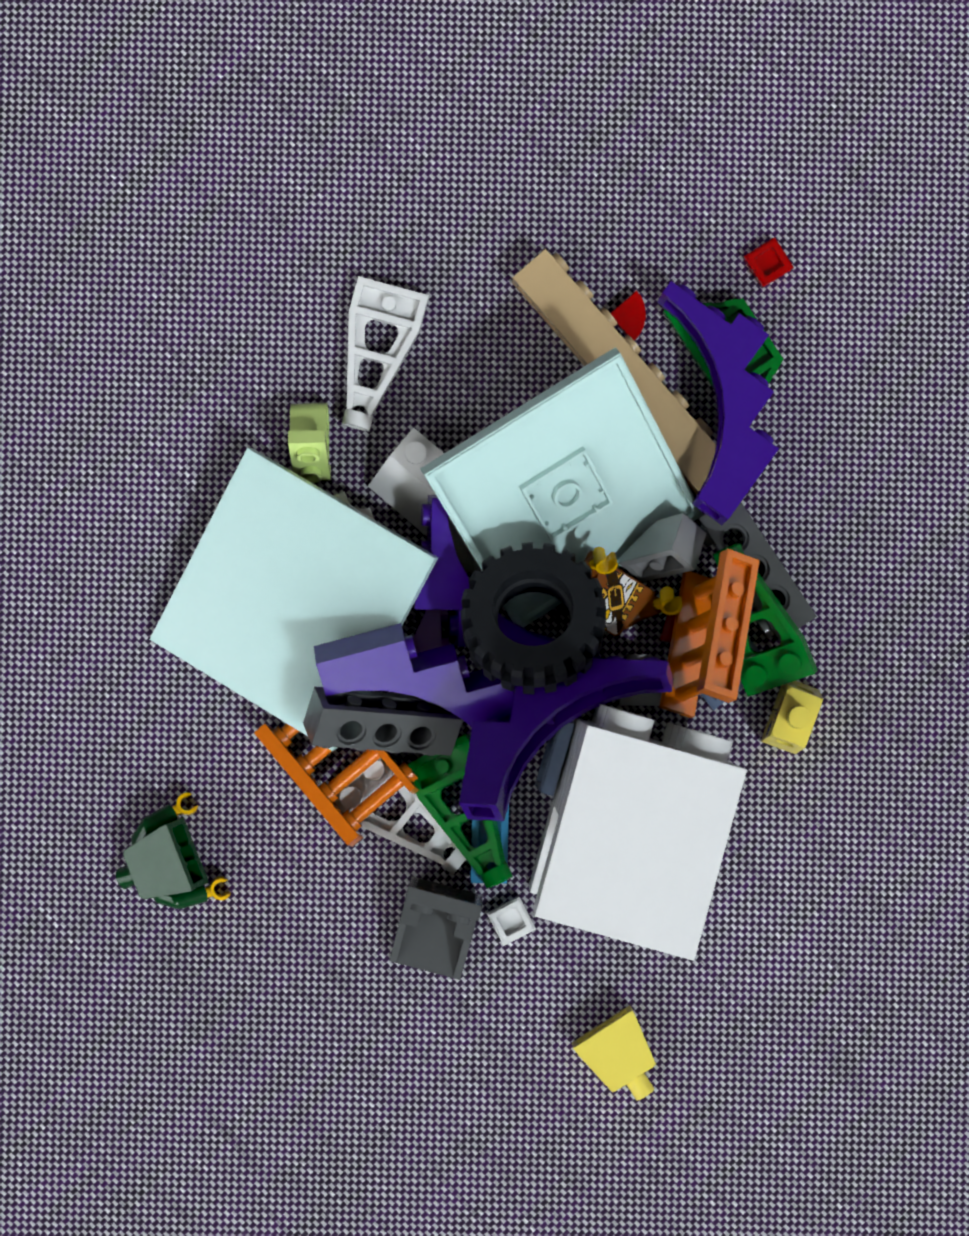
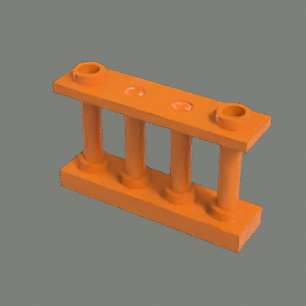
(711, 633)
(325, 795)

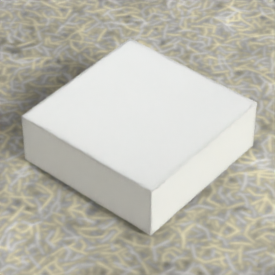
(511, 920)

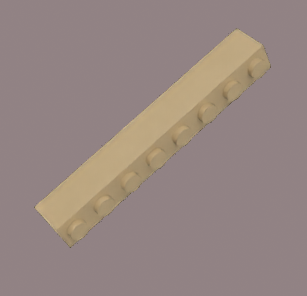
(591, 334)

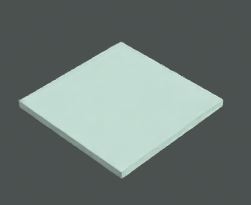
(563, 471)
(279, 576)

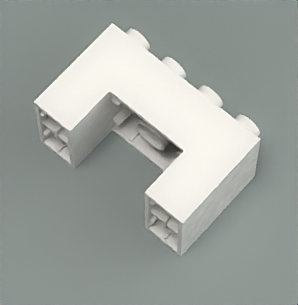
(637, 831)

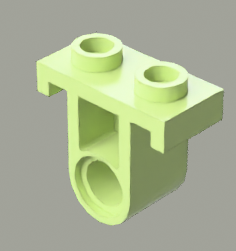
(310, 441)

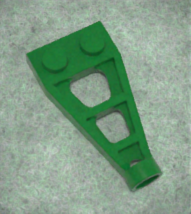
(780, 663)
(434, 775)

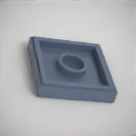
(553, 760)

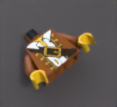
(625, 596)

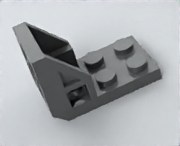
(436, 927)

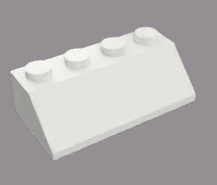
(406, 488)

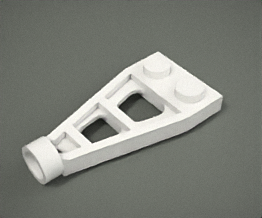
(387, 305)
(393, 830)

